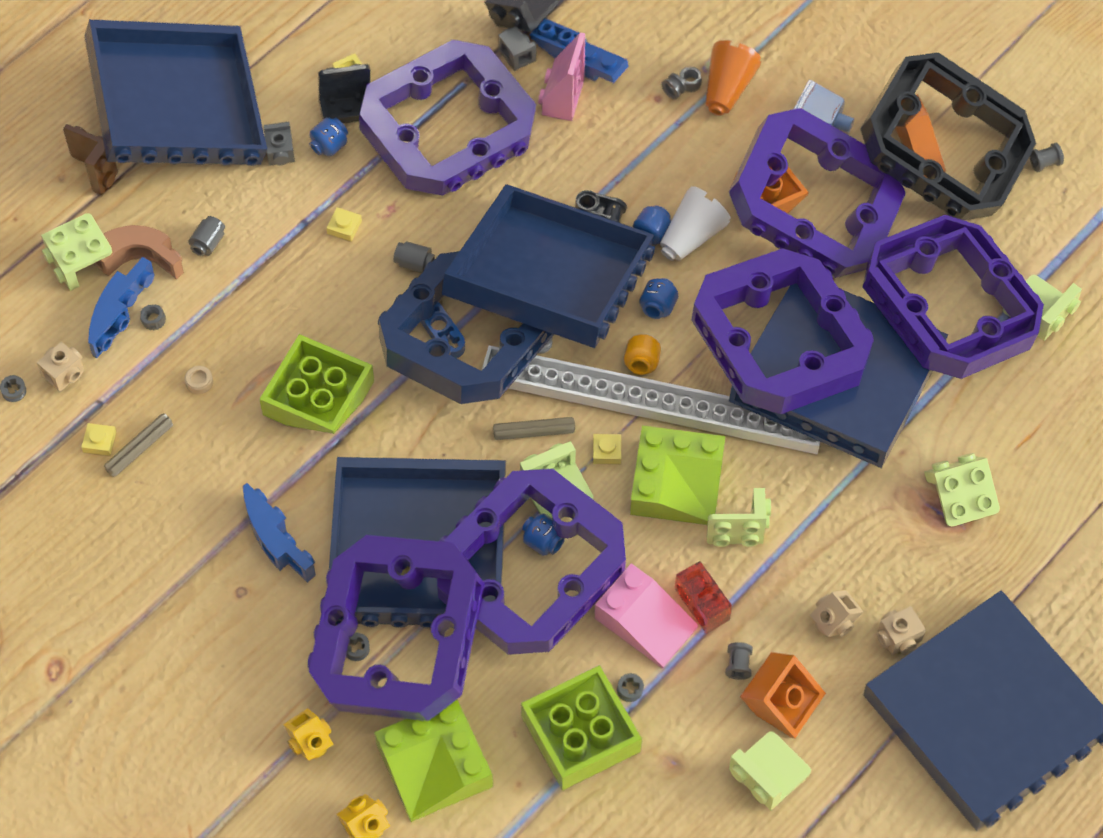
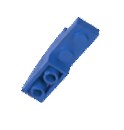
(598, 62)
(111, 309)
(272, 535)

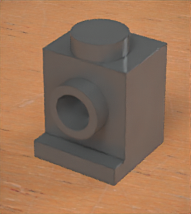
(516, 48)
(279, 143)

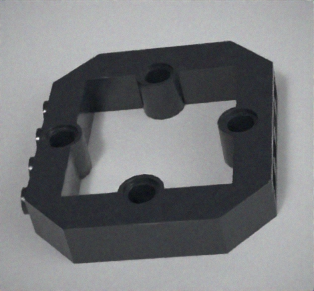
(968, 98)

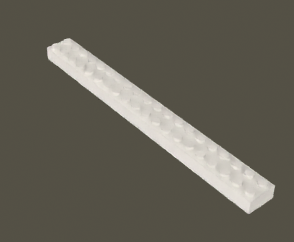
(652, 400)

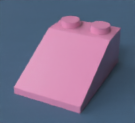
(564, 81)
(645, 616)

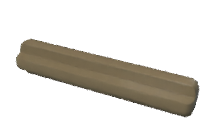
(534, 428)
(138, 445)

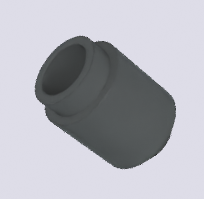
(206, 236)
(413, 256)

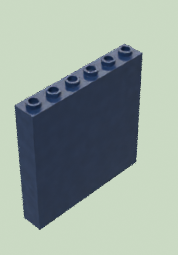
(174, 93)
(549, 266)
(855, 421)
(411, 502)
(989, 710)

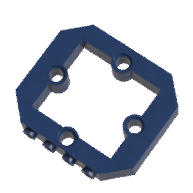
(431, 361)

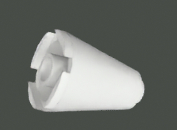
(693, 224)

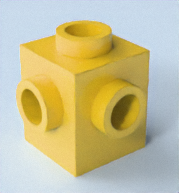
(308, 735)
(364, 817)

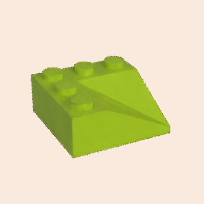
(316, 387)
(677, 475)
(581, 727)
(434, 761)

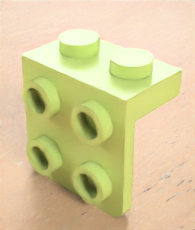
(74, 248)
(1056, 304)
(561, 459)
(964, 489)
(741, 528)
(769, 770)

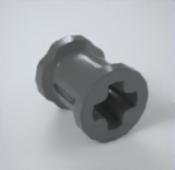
(1047, 157)
(739, 661)

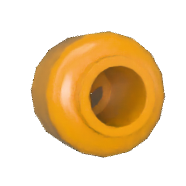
(642, 354)

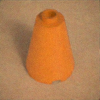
(729, 75)

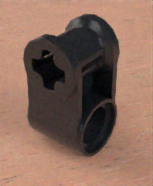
(601, 205)

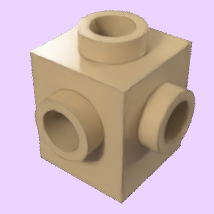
(61, 366)
(836, 613)
(900, 631)

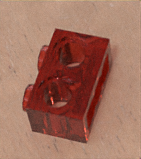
(703, 597)

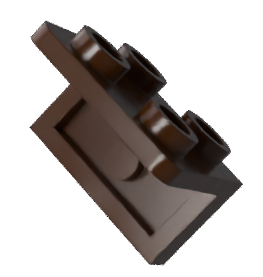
(91, 151)

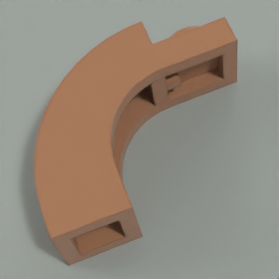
(138, 242)

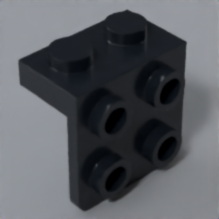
(519, 13)
(343, 91)

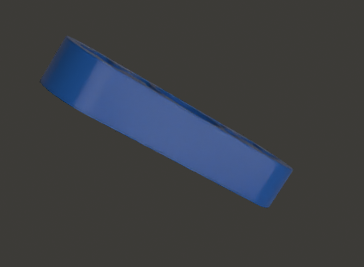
(450, 329)

